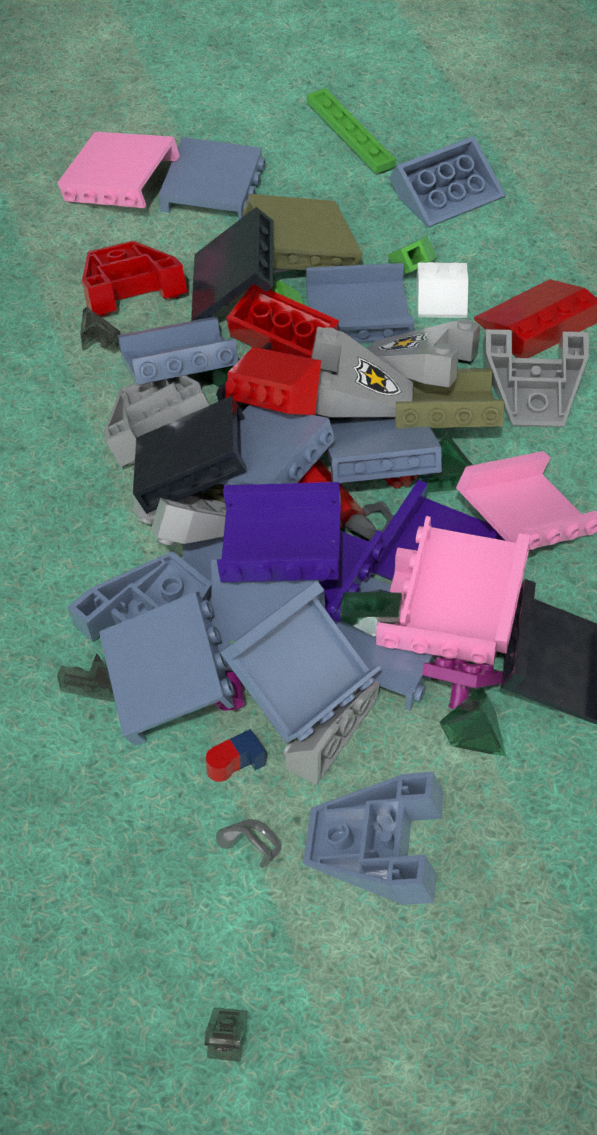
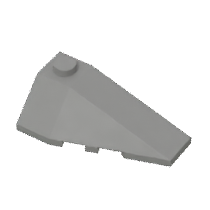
(320, 749)

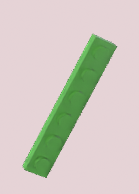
(351, 130)

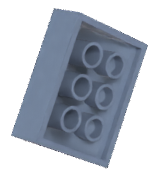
(446, 182)

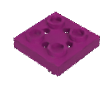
(462, 675)

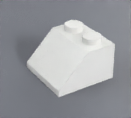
(442, 290)

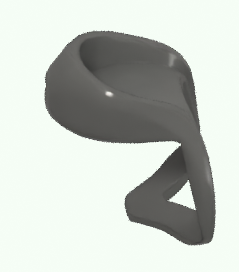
(363, 525)
(232, 834)

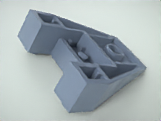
(136, 593)
(368, 836)

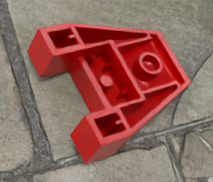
(127, 272)

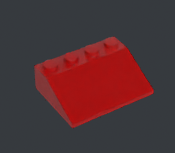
(541, 316)

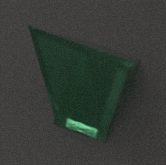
(453, 465)
(367, 608)
(474, 725)

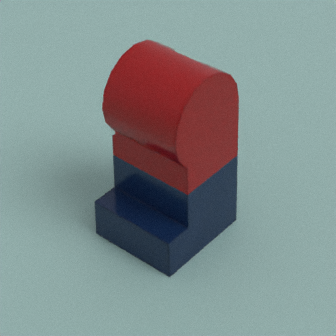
(234, 755)

